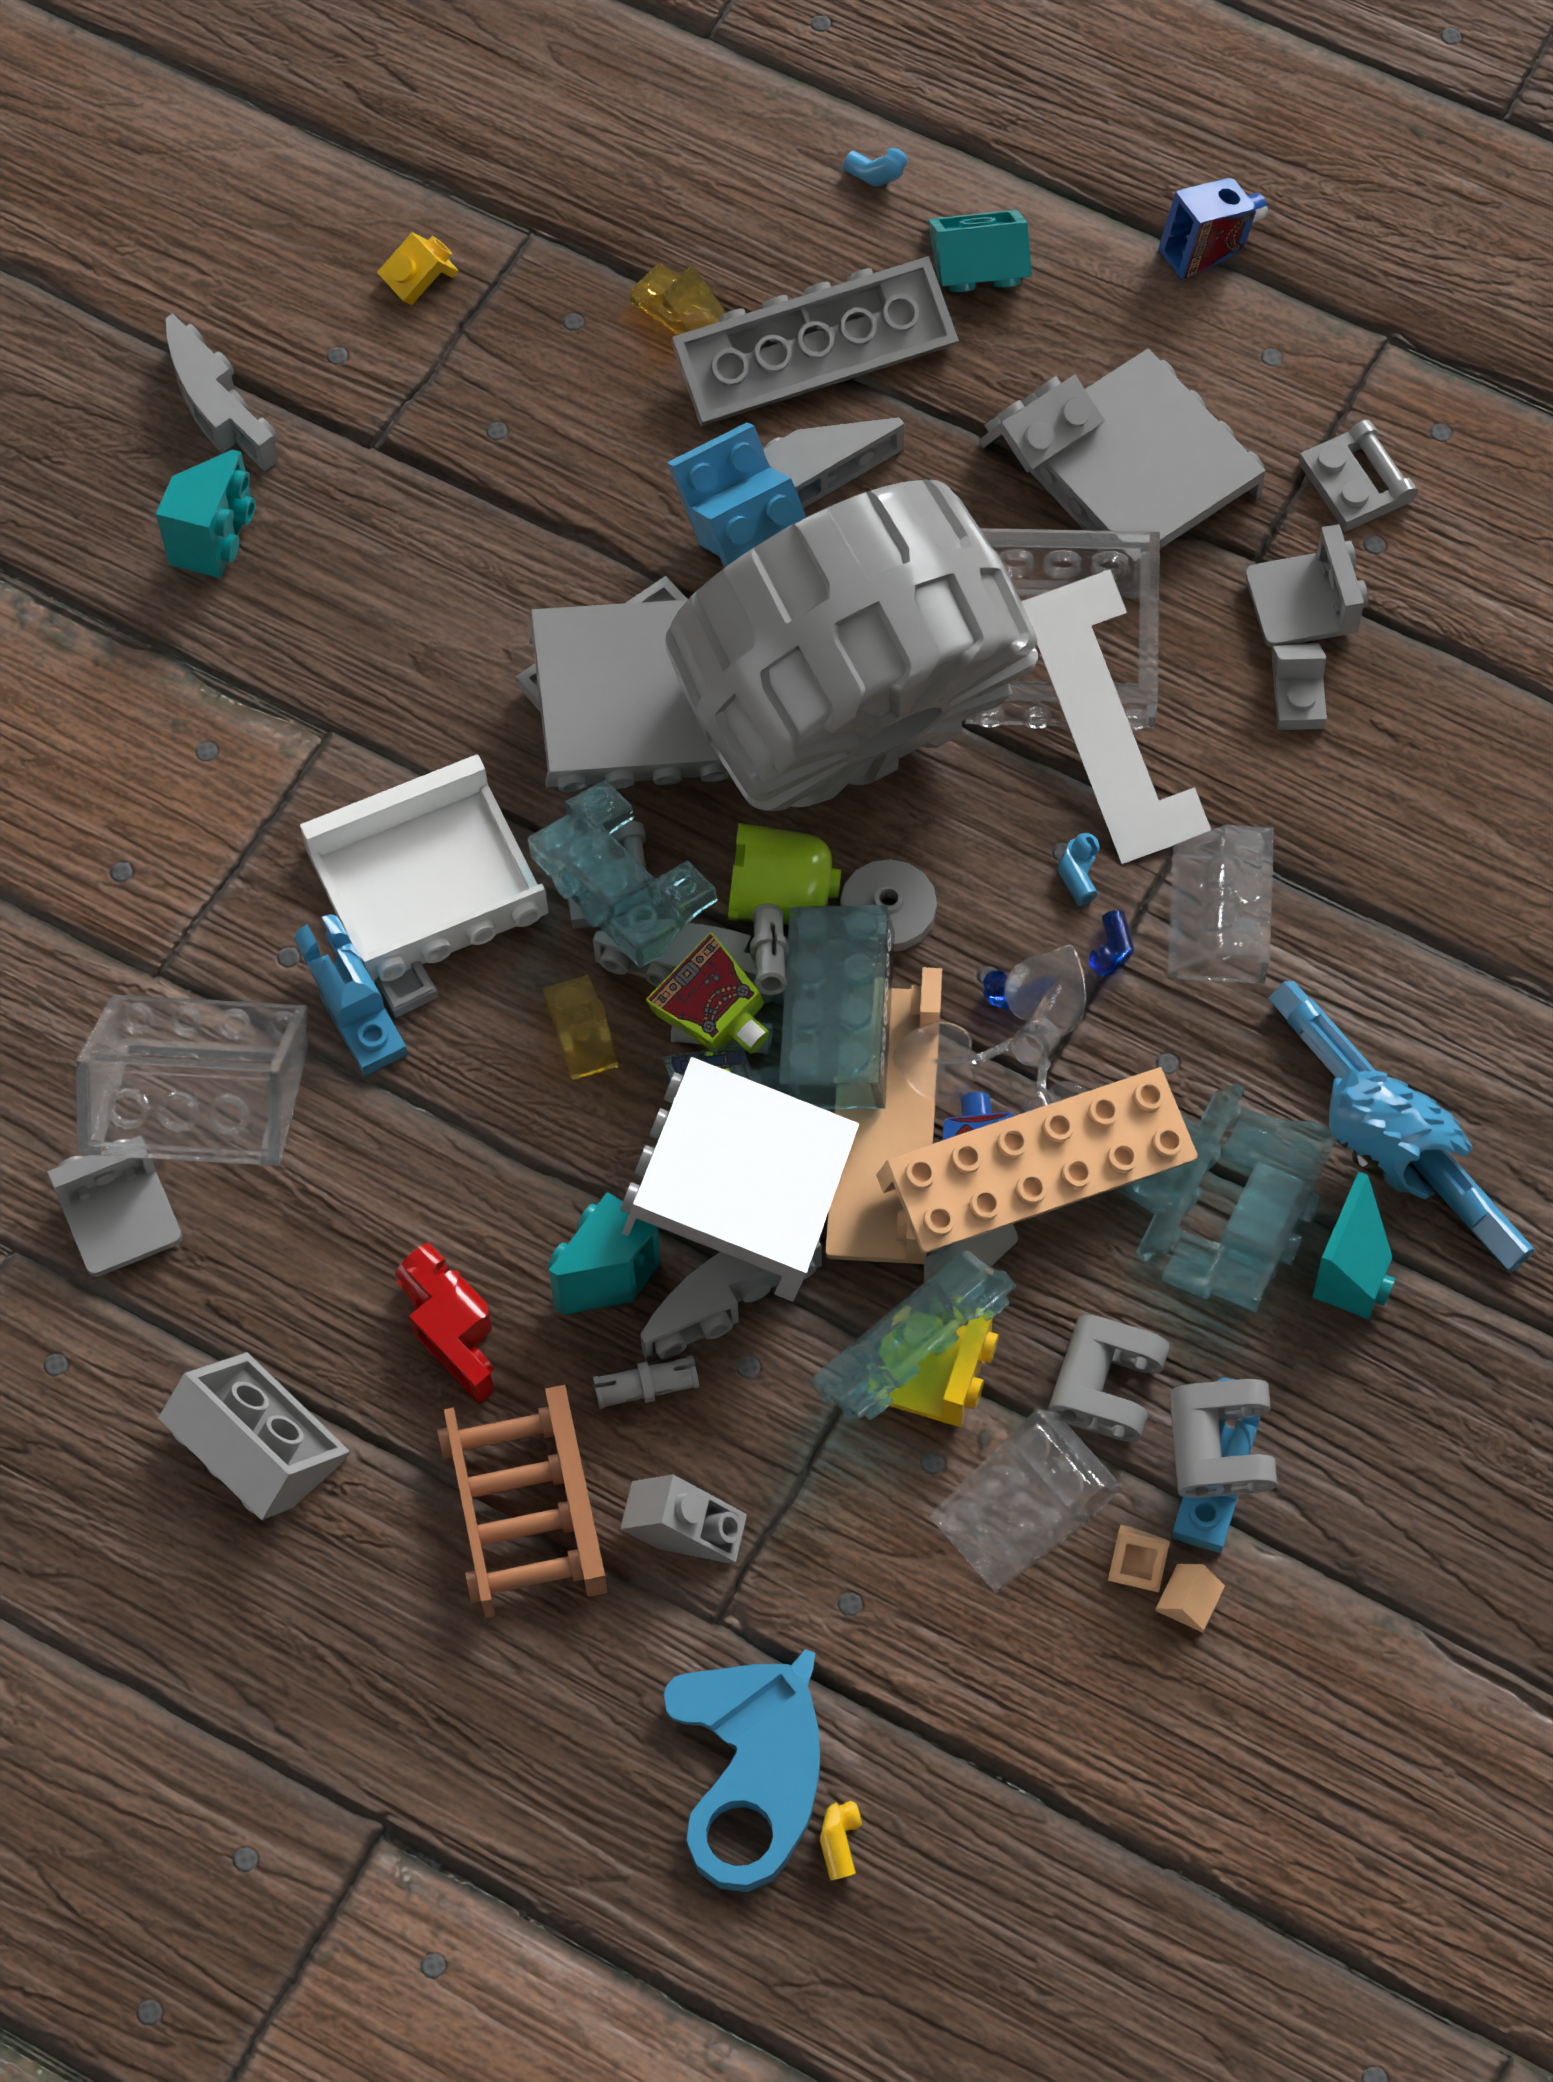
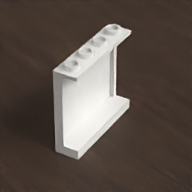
(423, 869)

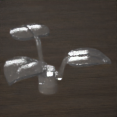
(1041, 989)

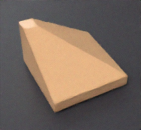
(1138, 1559)

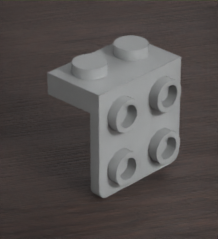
(1045, 421)
(1309, 593)
(114, 1210)

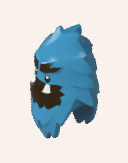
(1390, 1127)

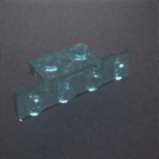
(1177, 1190)

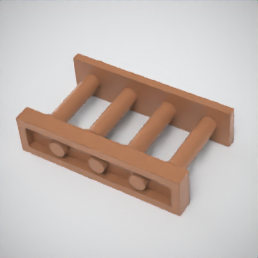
(571, 1516)

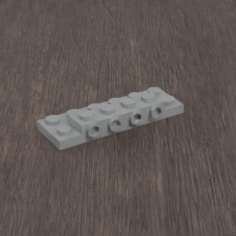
(813, 339)

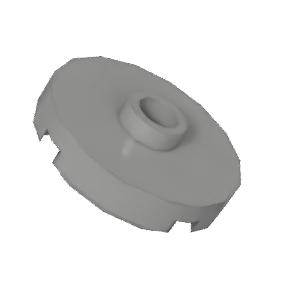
(908, 886)

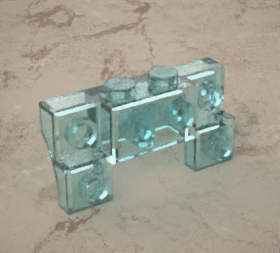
(610, 883)
(1263, 1227)
(917, 1326)

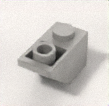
(683, 1519)

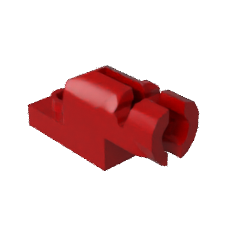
(448, 1318)

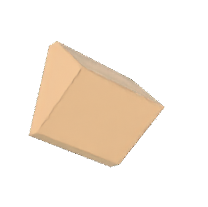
(1191, 1595)

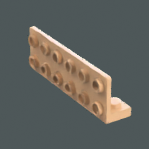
(1039, 1160)
(862, 1218)

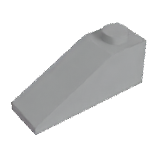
(834, 454)

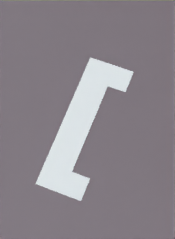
(1099, 723)

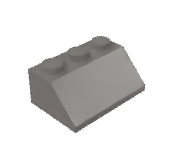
(252, 1434)

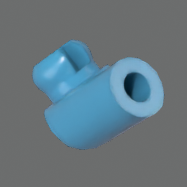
(877, 171)
(1075, 866)

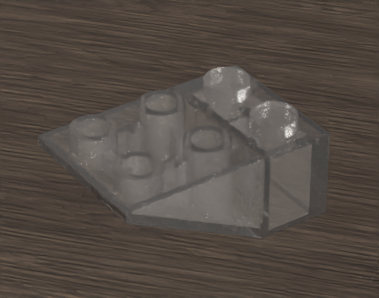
(1025, 1499)

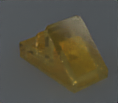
(675, 300)
(580, 1027)

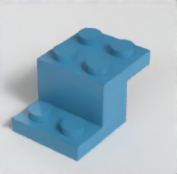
(734, 494)

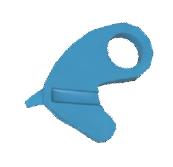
(774, 1729)

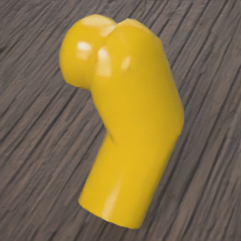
(834, 1839)

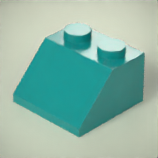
(981, 249)

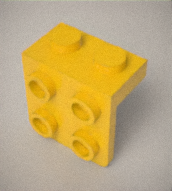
(951, 1379)

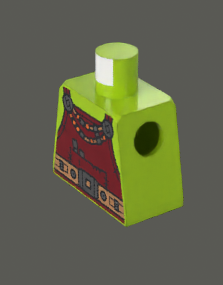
(711, 999)

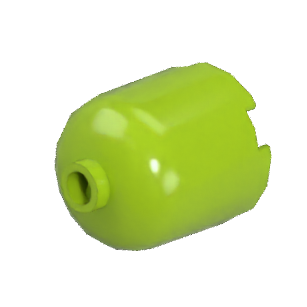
(780, 870)

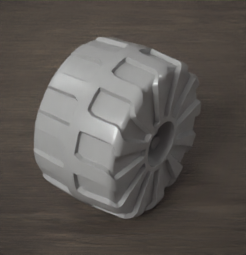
(850, 643)

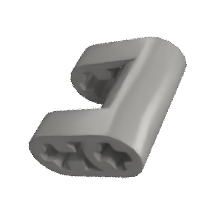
(1080, 1383)
(1197, 1439)

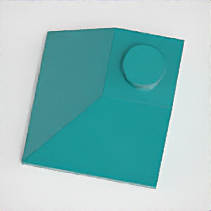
(1357, 1256)

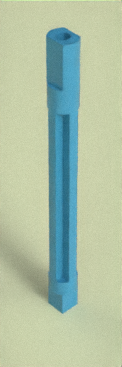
(1436, 1166)

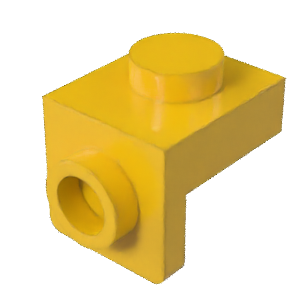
(416, 266)

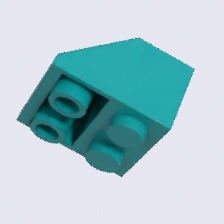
(206, 513)
(601, 1263)

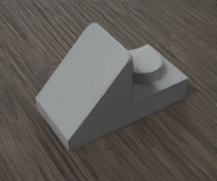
(1299, 686)

